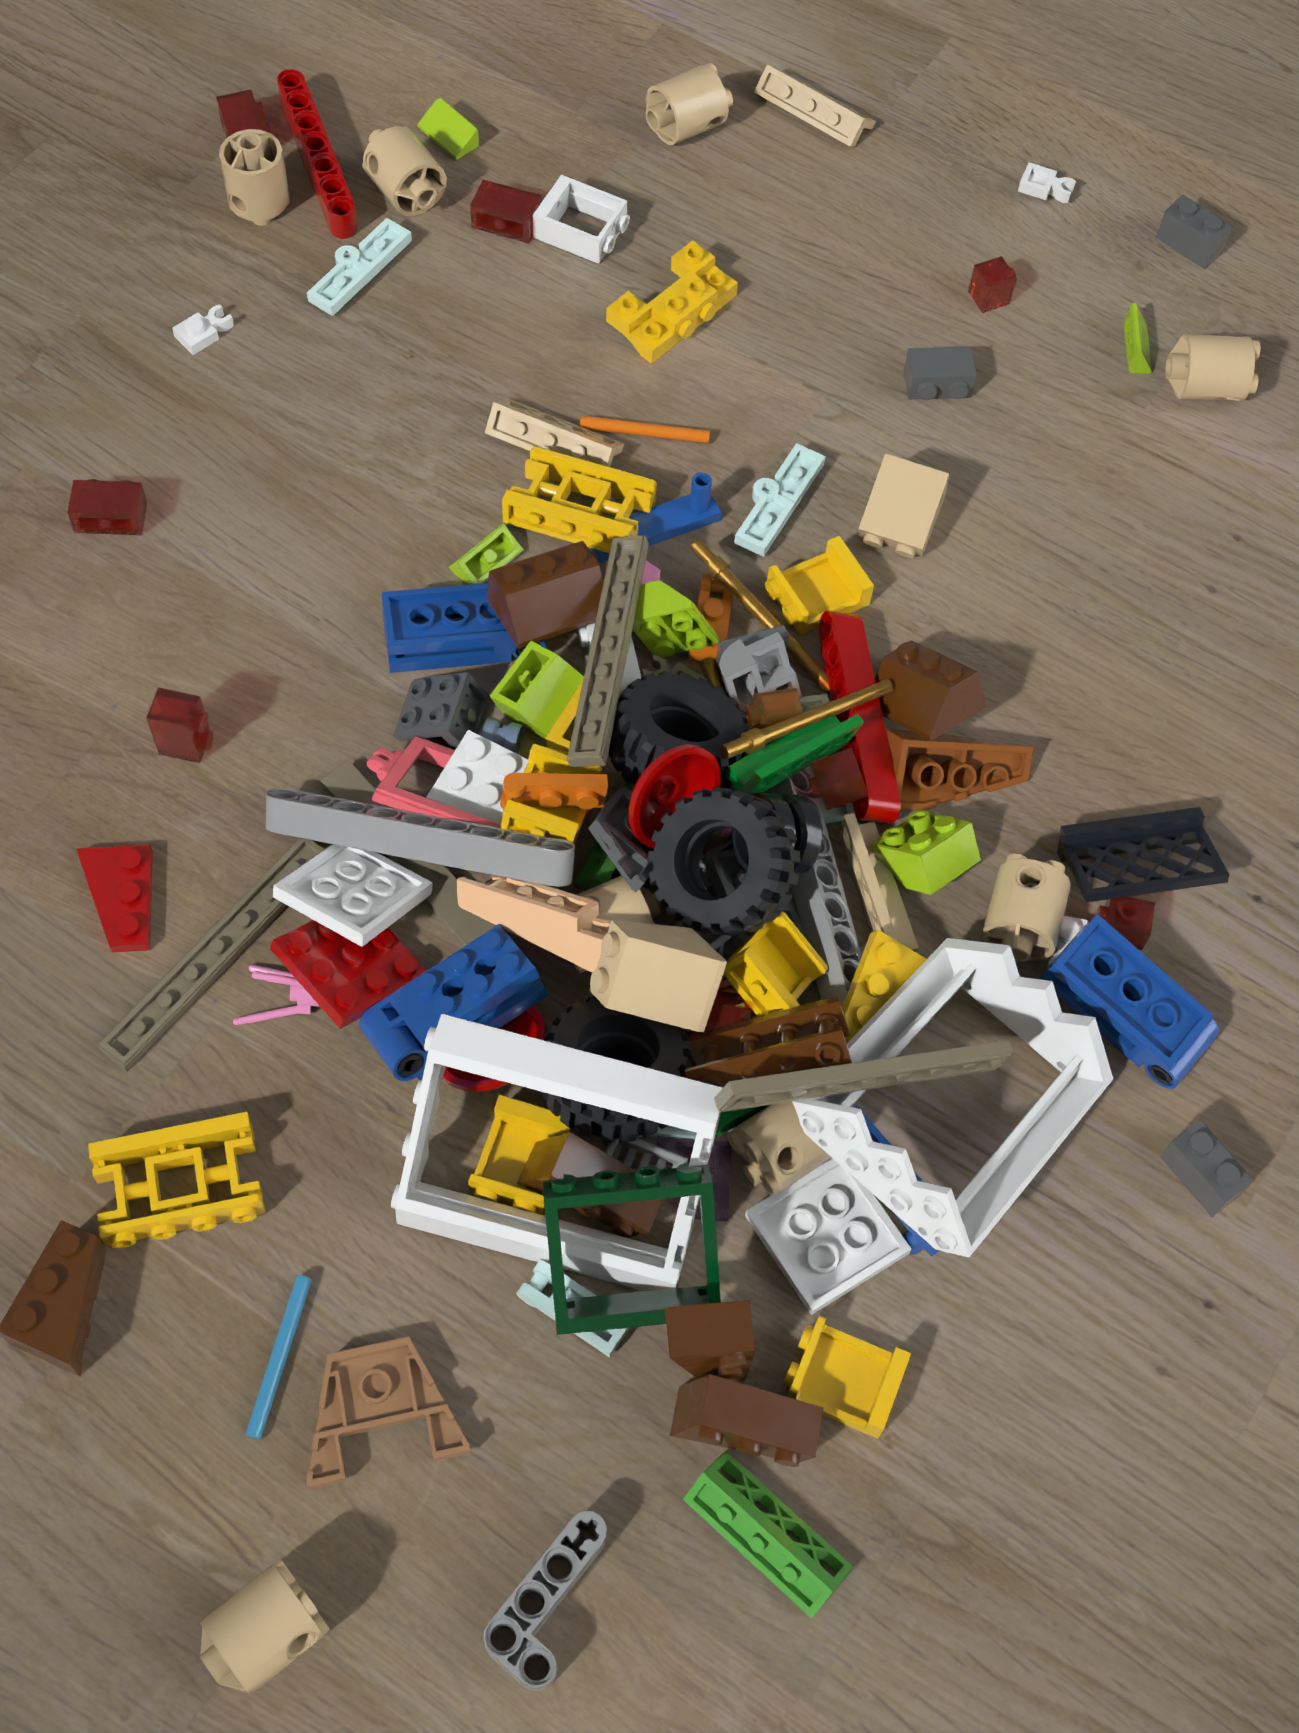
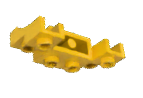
(678, 309)

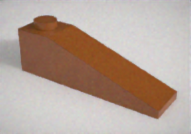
(953, 767)

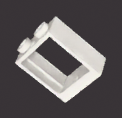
(588, 200)

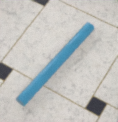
(278, 1357)

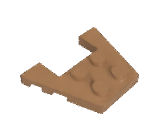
(373, 1391)

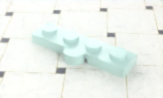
(358, 266)
(778, 499)

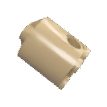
(687, 104)
(404, 170)
(254, 175)
(1213, 367)
(621, 903)
(1027, 907)
(776, 1148)
(260, 1630)

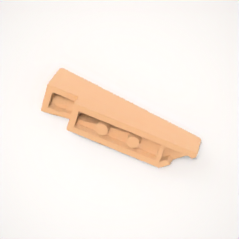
(540, 915)

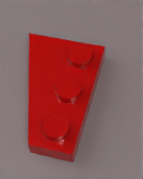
(121, 892)

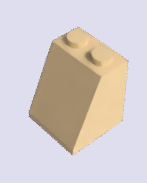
(903, 506)
(658, 973)

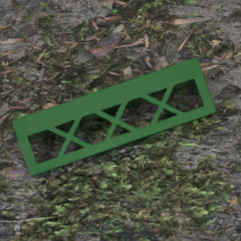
(791, 754)

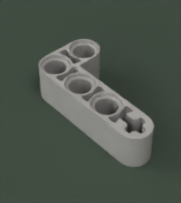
(552, 1592)

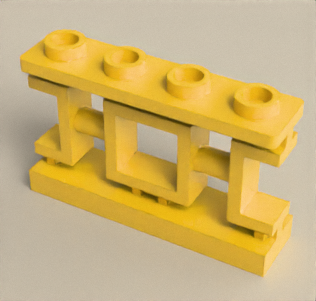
(571, 520)
(168, 1150)

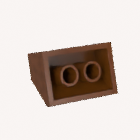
(546, 593)
(928, 690)

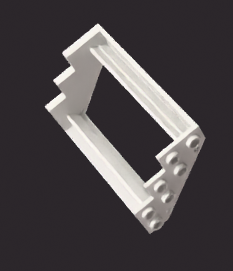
(1031, 1012)
(570, 1075)

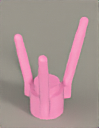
(297, 994)

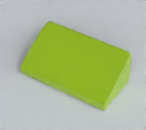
(449, 129)
(1137, 342)
(488, 554)

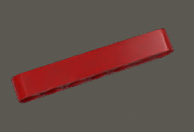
(317, 154)
(848, 671)

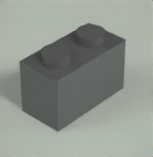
(1194, 231)
(940, 373)
(1206, 1168)

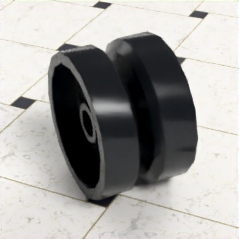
(801, 818)

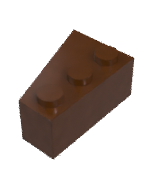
(576, 1157)
(57, 1299)
(712, 1338)
(747, 1420)

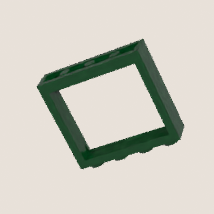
(610, 1187)

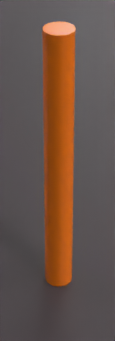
(645, 429)

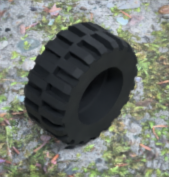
(675, 706)
(679, 853)
(623, 1038)

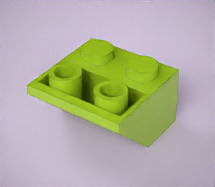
(670, 621)
(536, 689)
(928, 850)

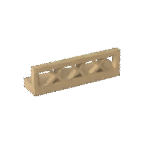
(812, 105)
(531, 427)
(875, 882)

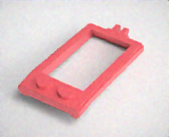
(394, 765)

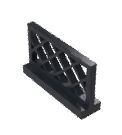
(1138, 837)

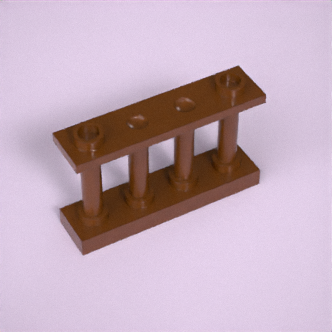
(772, 1044)

